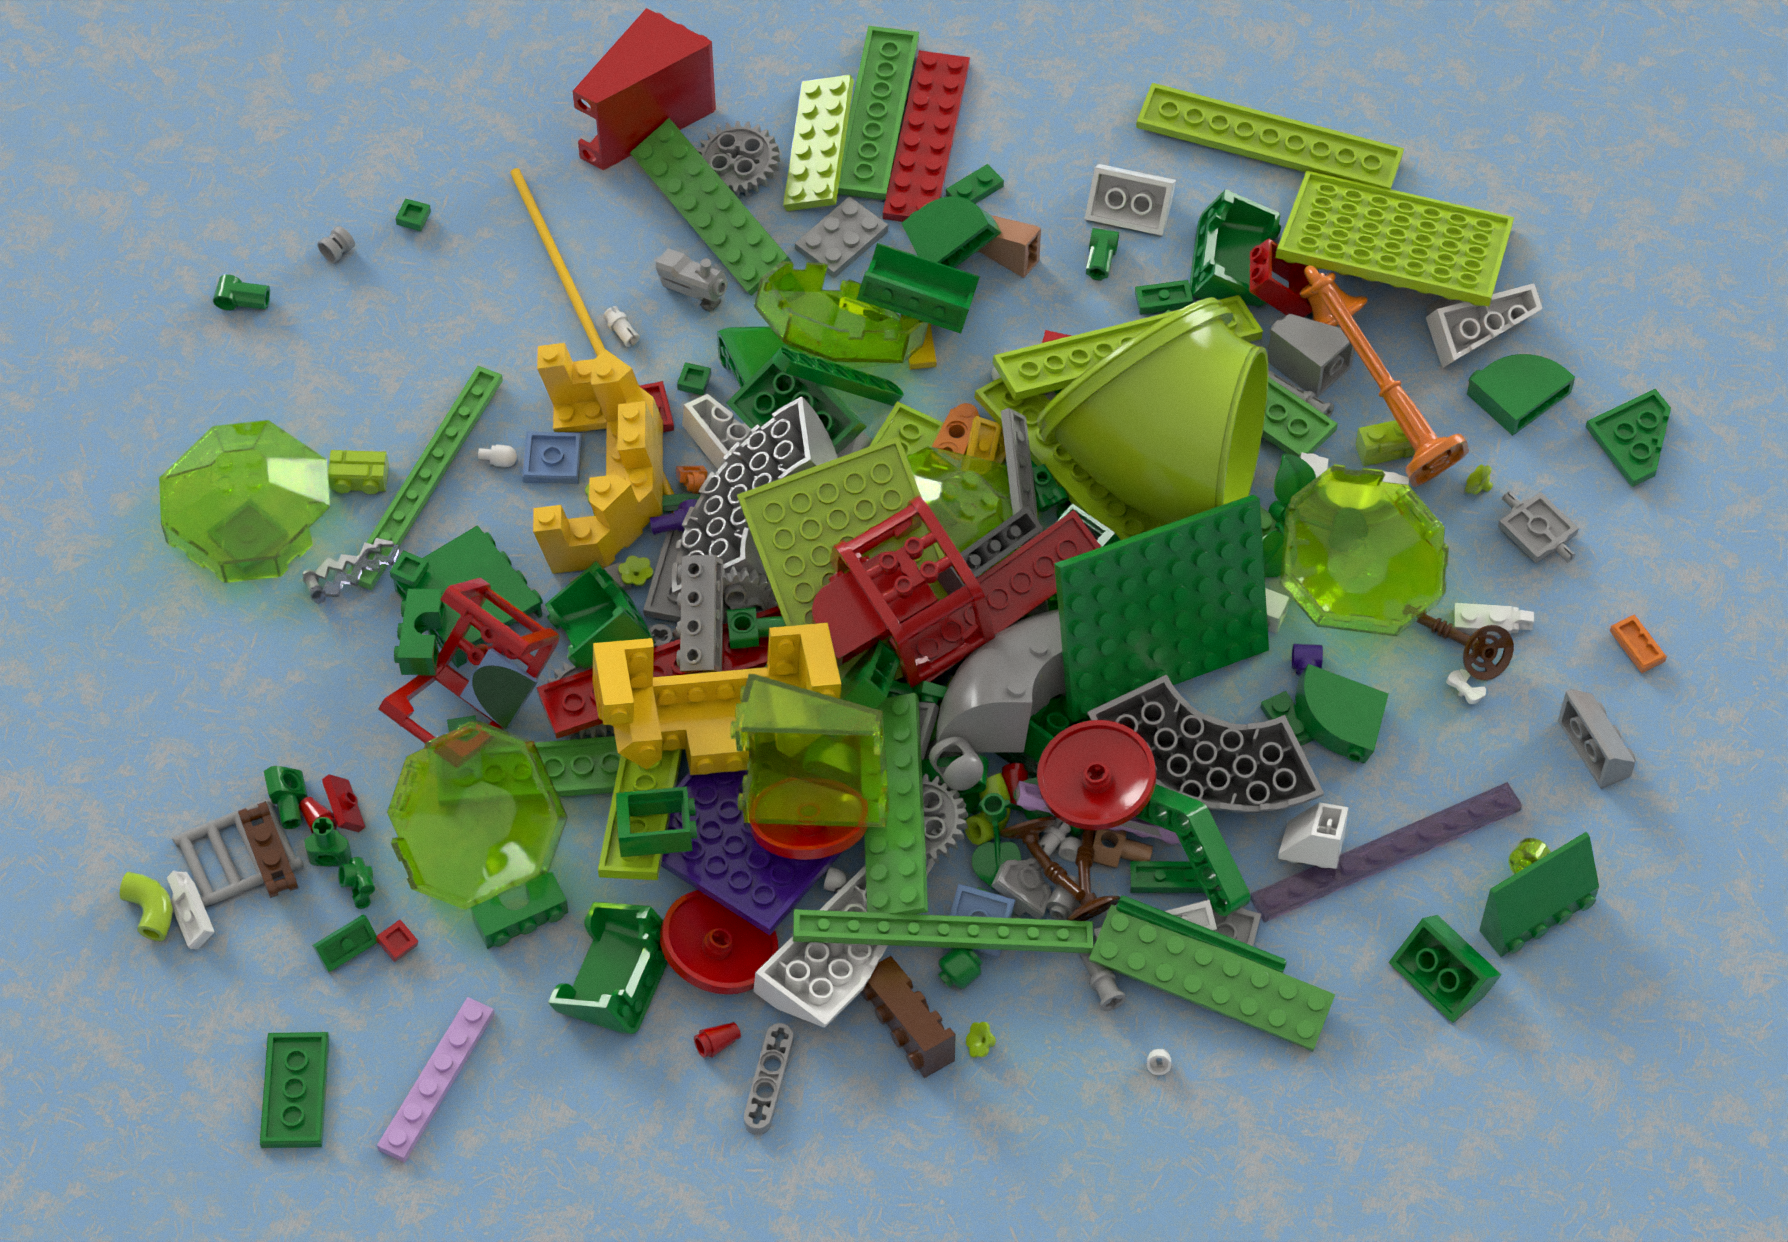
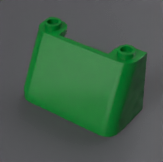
(1223, 246)
(746, 349)
(595, 611)
(618, 969)

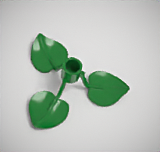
(1291, 477)
(989, 856)

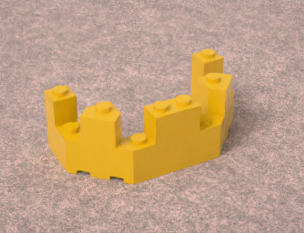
(596, 397)
(698, 708)

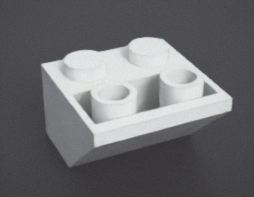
(1315, 836)

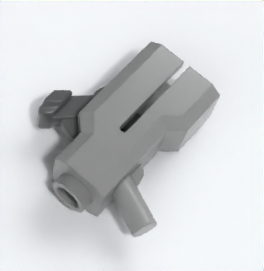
(692, 278)

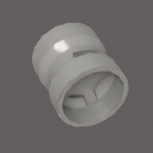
(336, 244)

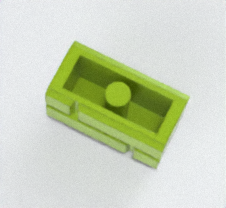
(1382, 443)
(358, 471)

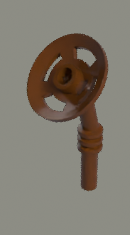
(1479, 647)
(1029, 833)
(1090, 905)

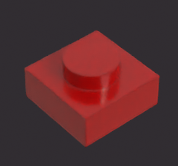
(397, 940)

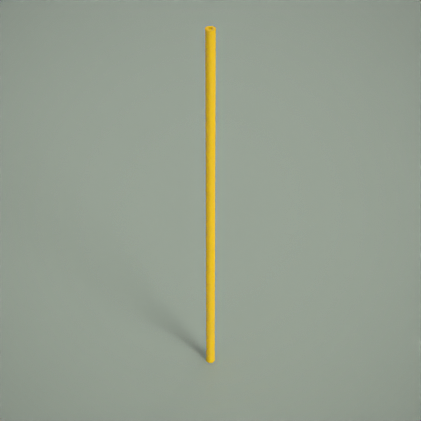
(564, 276)

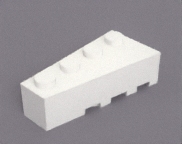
(1466, 327)
(713, 428)

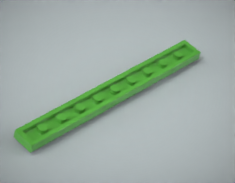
(432, 465)
(942, 931)

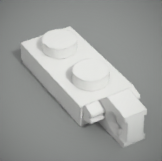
(1472, 617)
(189, 910)

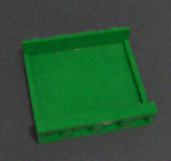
(918, 288)
(469, 558)

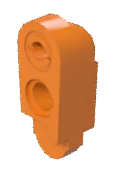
(956, 425)

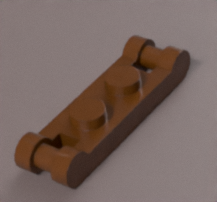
(268, 850)

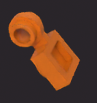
(692, 477)

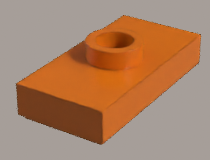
(1638, 643)

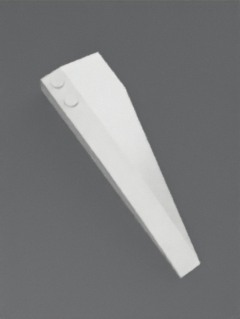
(823, 978)

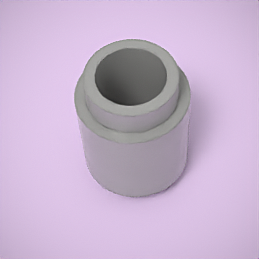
(1062, 903)

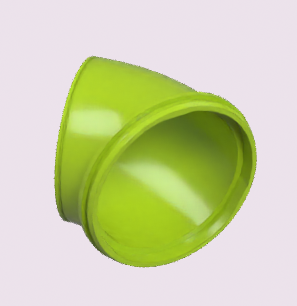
(1168, 415)

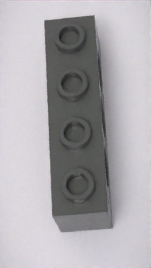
(993, 547)

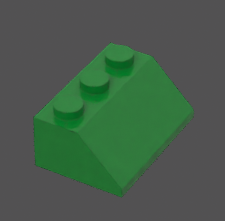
(1444, 967)

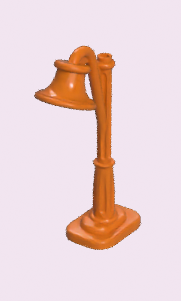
(1335, 308)

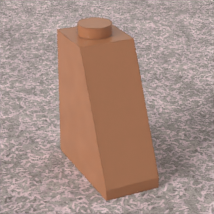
(1015, 247)

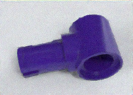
(673, 520)
(1306, 654)

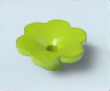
(1479, 480)
(635, 570)
(980, 1039)

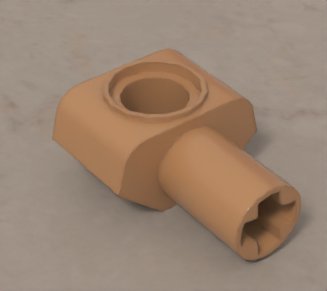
(1123, 848)

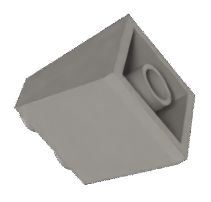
(1309, 352)

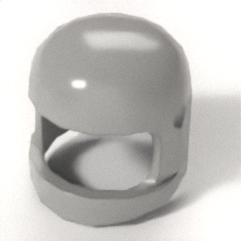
(963, 771)

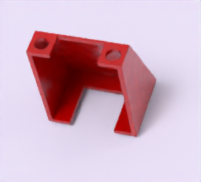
(641, 82)

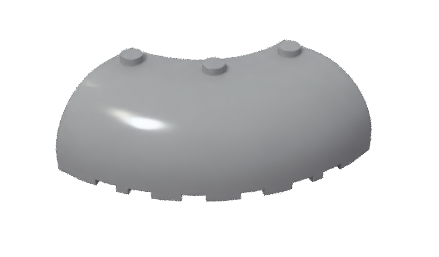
(777, 449)
(1004, 686)
(1214, 760)

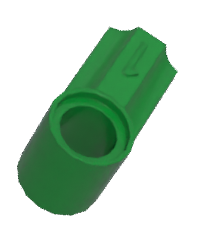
(1102, 248)
(233, 292)

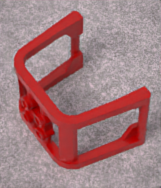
(847, 556)
(492, 630)

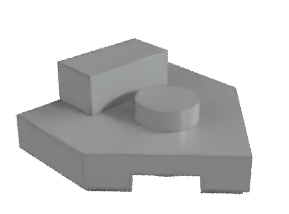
(1025, 884)

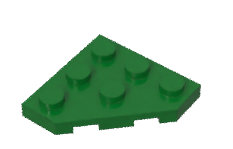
(1633, 435)

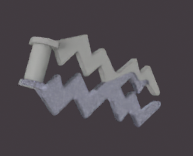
(359, 564)

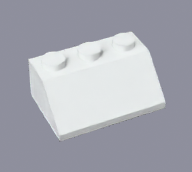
(1130, 199)

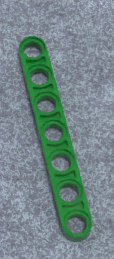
(837, 376)

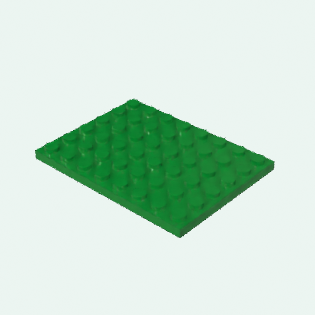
(1163, 605)

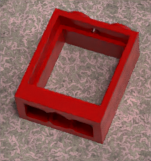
(1270, 290)

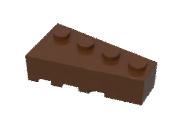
(909, 1018)

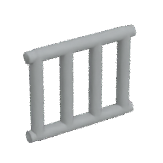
(212, 830)

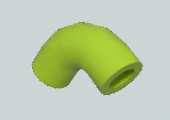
(980, 829)
(154, 902)

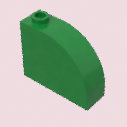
(950, 230)
(1519, 389)
(870, 677)
(1340, 712)

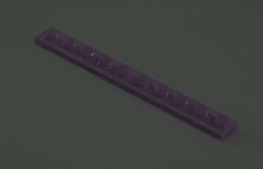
(1386, 852)

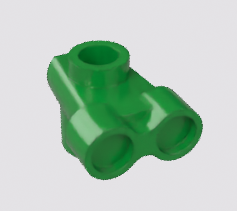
(1047, 492)
(359, 879)

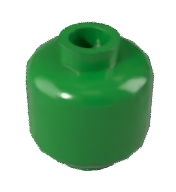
(959, 967)

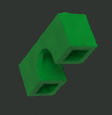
(420, 612)
(499, 924)

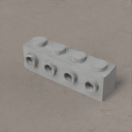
(700, 614)

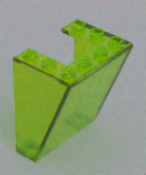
(810, 757)

